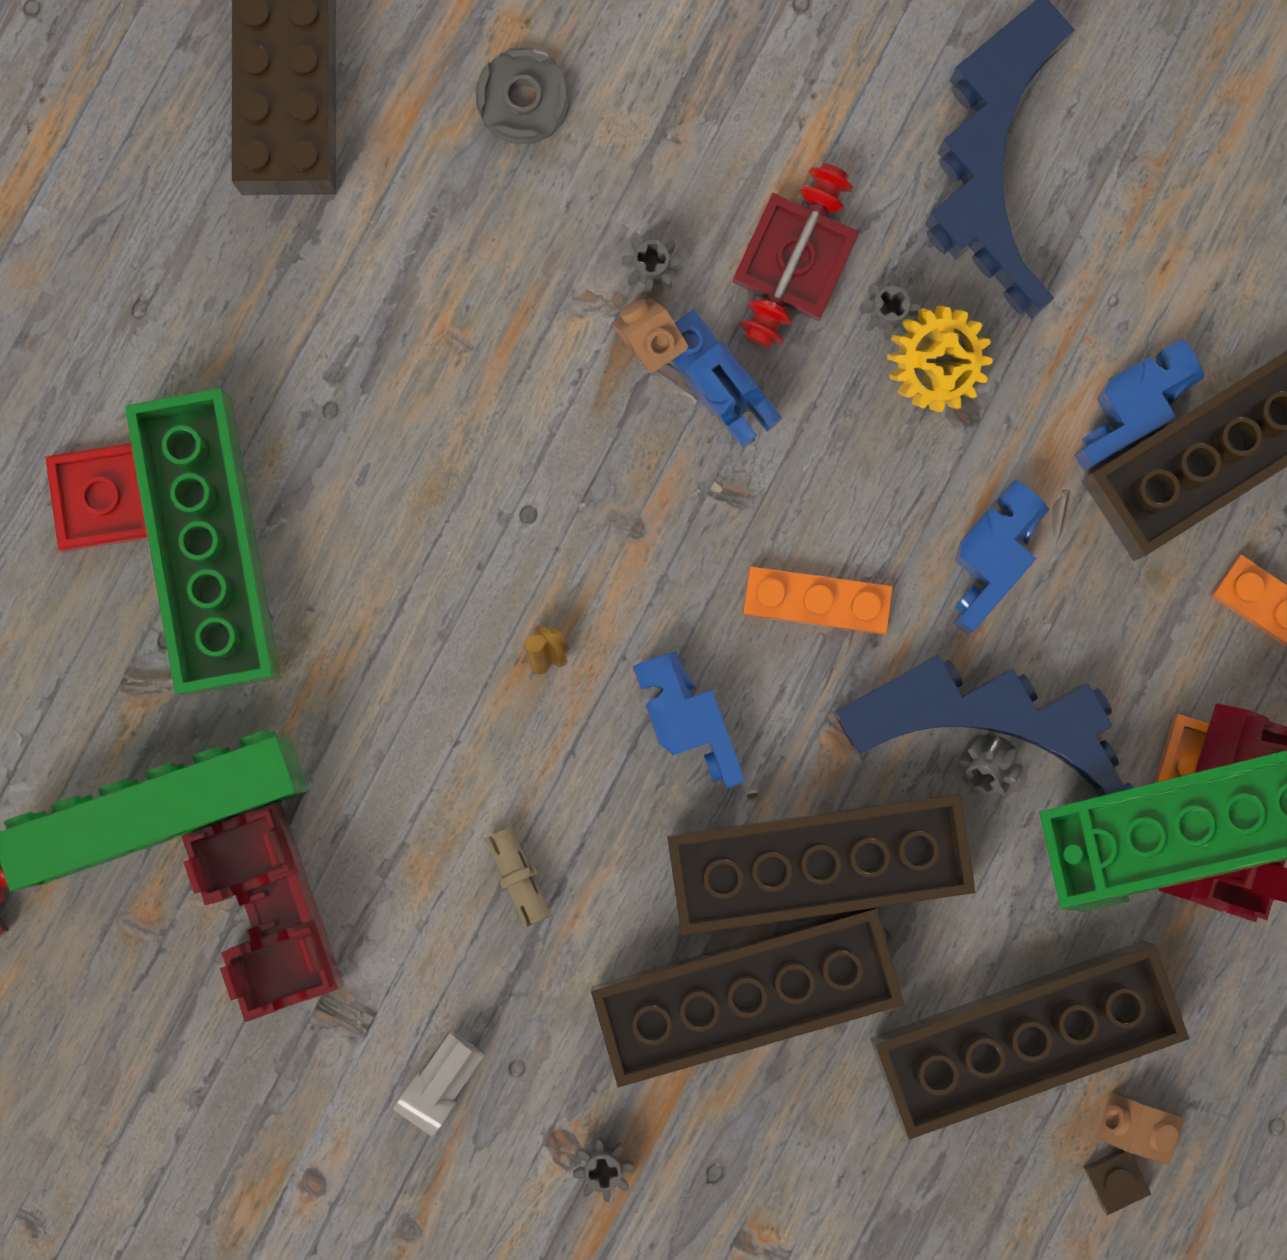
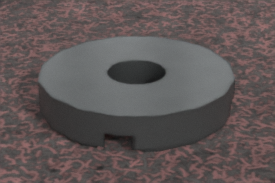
(527, 123)

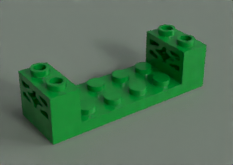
(1168, 833)

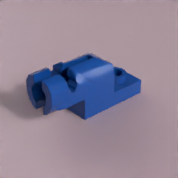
(721, 381)
(1138, 401)
(995, 553)
(687, 720)

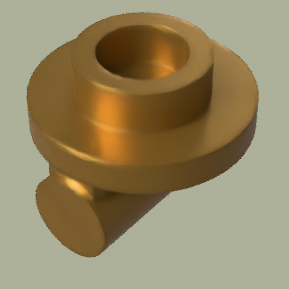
(545, 648)

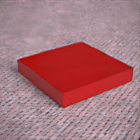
(95, 498)

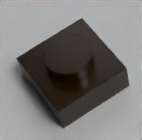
(1116, 1181)

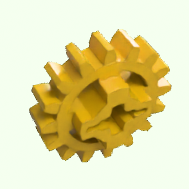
(947, 378)

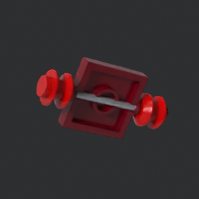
(796, 256)

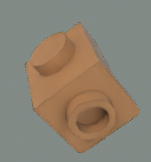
(650, 333)
(1140, 1128)

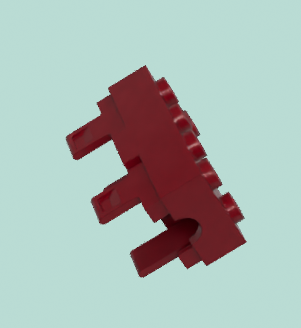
(1248, 893)
(288, 945)

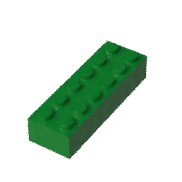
(202, 542)
(148, 813)

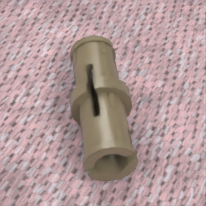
(518, 877)

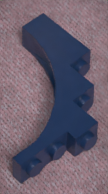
(974, 152)
(931, 699)

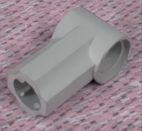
(433, 1092)

